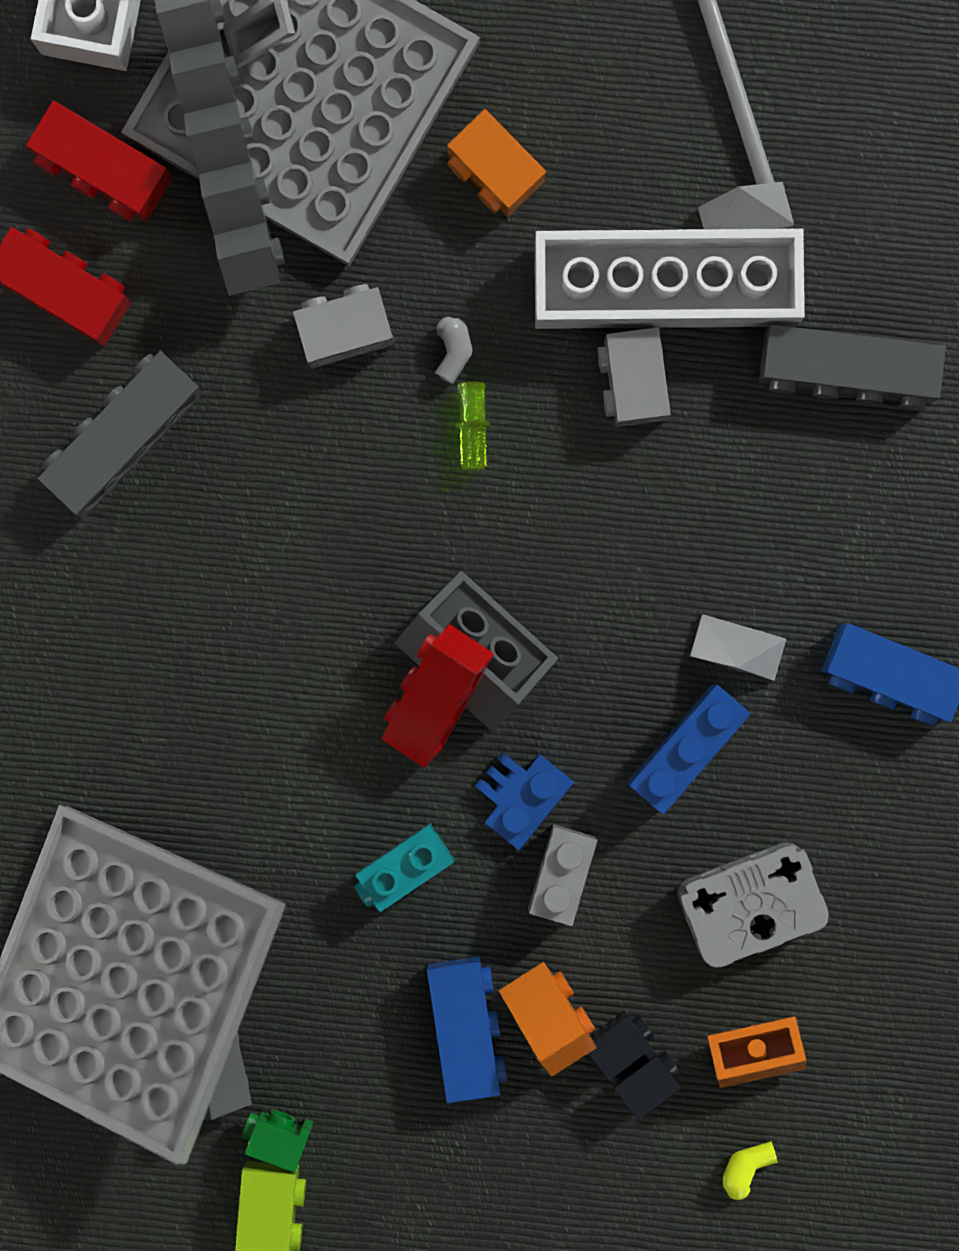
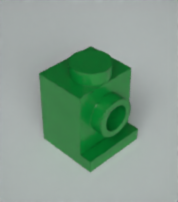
(276, 1138)

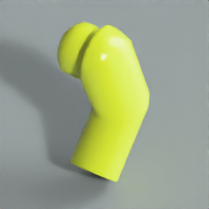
(743, 1167)

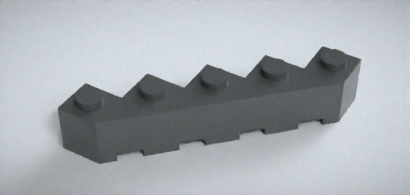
(220, 144)

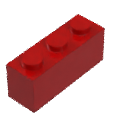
(98, 163)
(61, 285)
(435, 694)

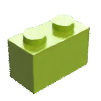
(269, 1208)

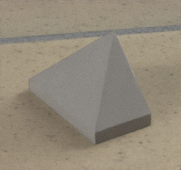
(258, 30)
(748, 208)
(738, 647)

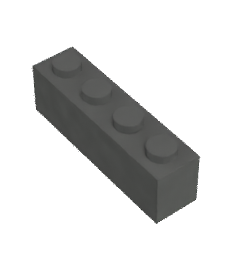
(851, 365)
(120, 434)

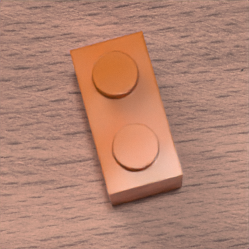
(495, 164)
(548, 1019)
(757, 1052)

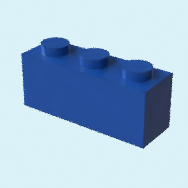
(892, 674)
(688, 748)
(466, 1029)

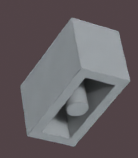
(343, 326)
(635, 377)
(562, 875)

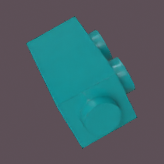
(403, 868)

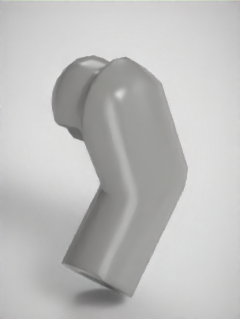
(458, 348)

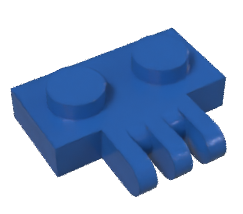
(523, 797)

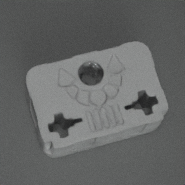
(749, 890)

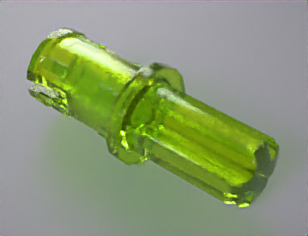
(472, 425)

